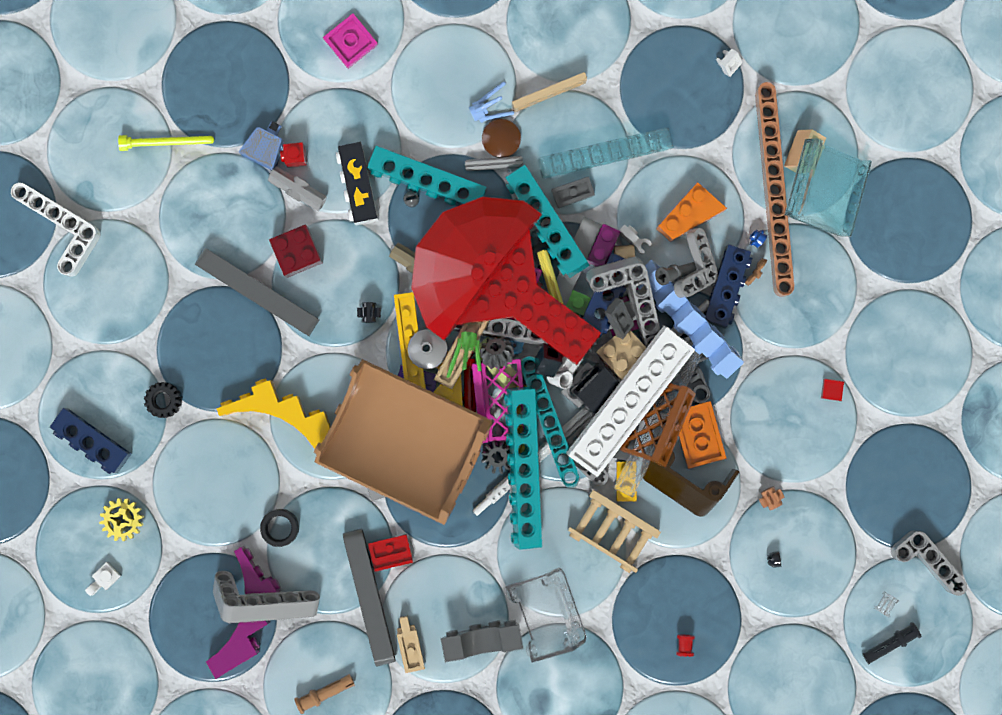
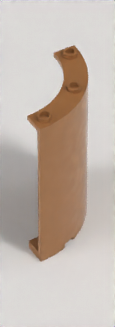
(403, 441)

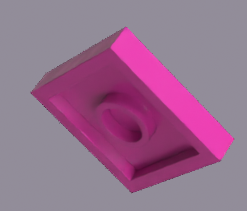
(350, 41)

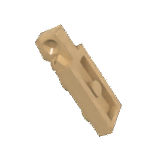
(409, 646)

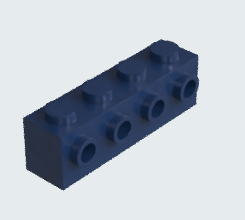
(726, 288)

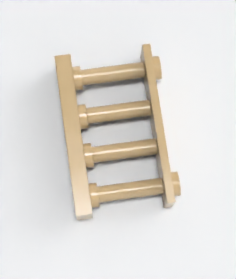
(613, 512)

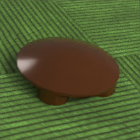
(501, 138)

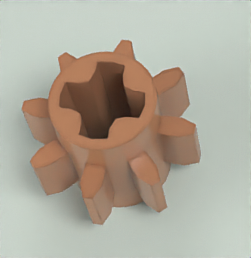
(771, 498)

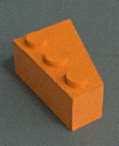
(690, 212)

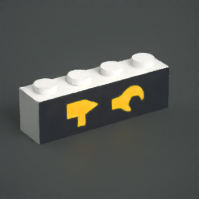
(357, 182)

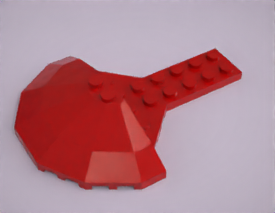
(482, 269)

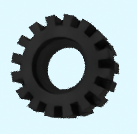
(150, 400)

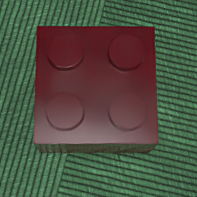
(295, 251)

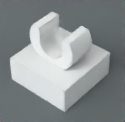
(730, 62)

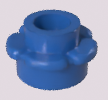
(757, 238)

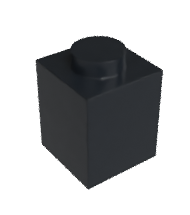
(547, 361)

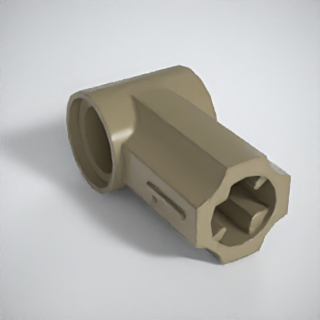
(403, 256)

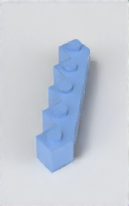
(692, 322)

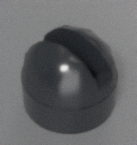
(774, 559)

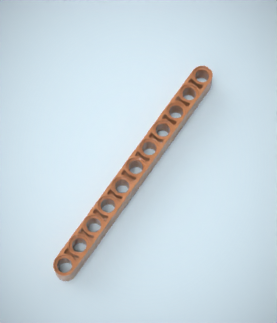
(777, 180)

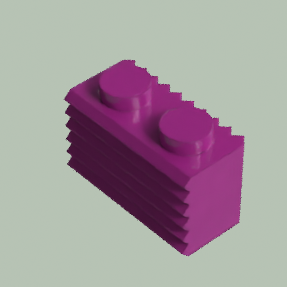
(603, 245)

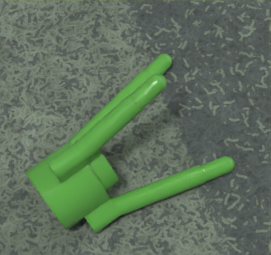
(468, 342)

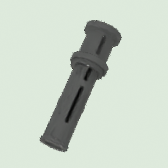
(673, 273)

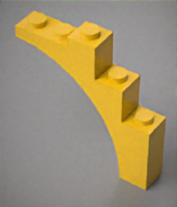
(290, 410)

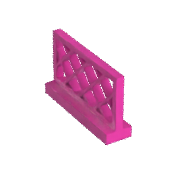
(482, 395)

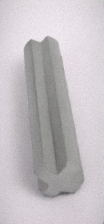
(494, 163)

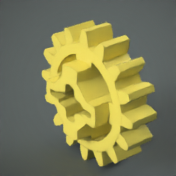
(118, 526)

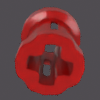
(685, 645)

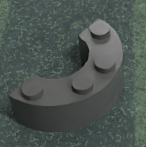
(482, 640)

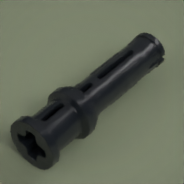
(899, 639)

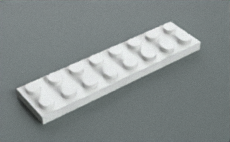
(630, 401)

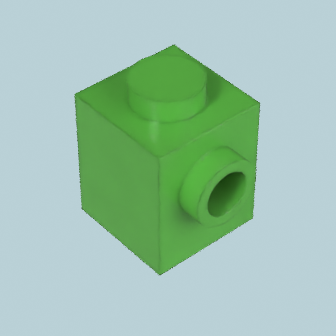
(578, 303)

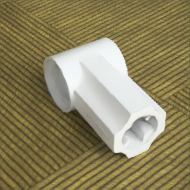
(564, 375)

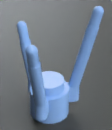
(479, 109)

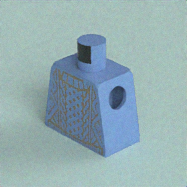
(264, 146)

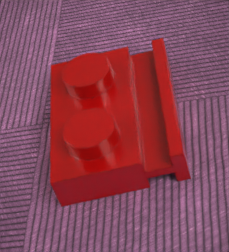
(390, 552)

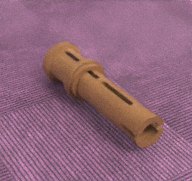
(315, 697)

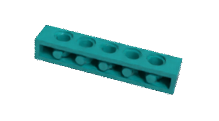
(383, 156)
(576, 262)

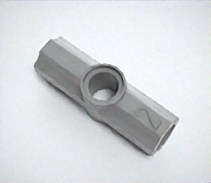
(297, 188)

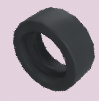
(294, 528)

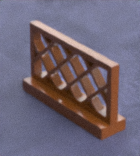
(671, 429)

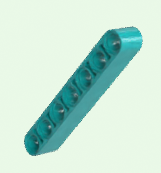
(556, 429)

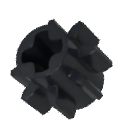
(369, 312)

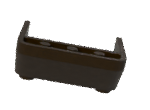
(683, 491)

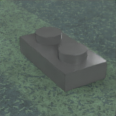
(573, 192)
(619, 318)

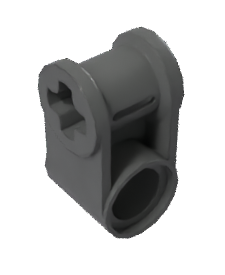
(698, 382)

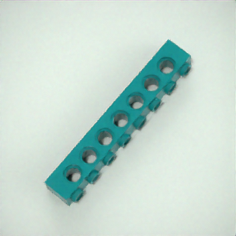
(533, 535)

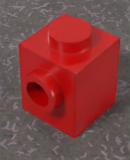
(294, 154)

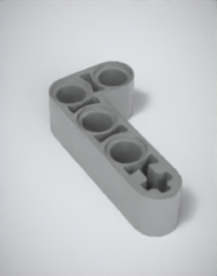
(934, 564)

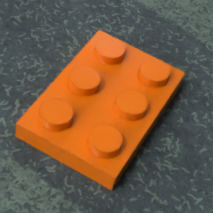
(701, 437)

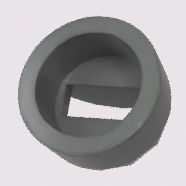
(411, 203)

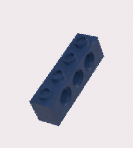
(597, 301)
(62, 426)

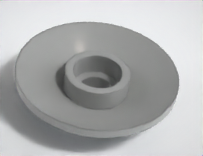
(434, 356)

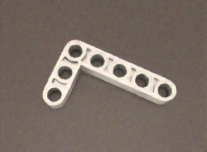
(63, 221)

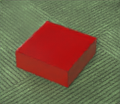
(832, 390)

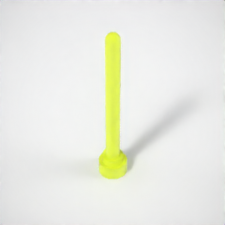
(126, 143)

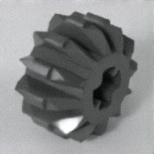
(496, 352)
(491, 460)

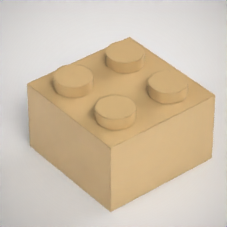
(621, 354)

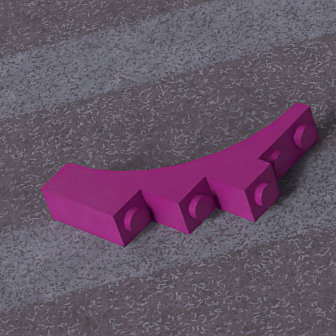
(241, 644)

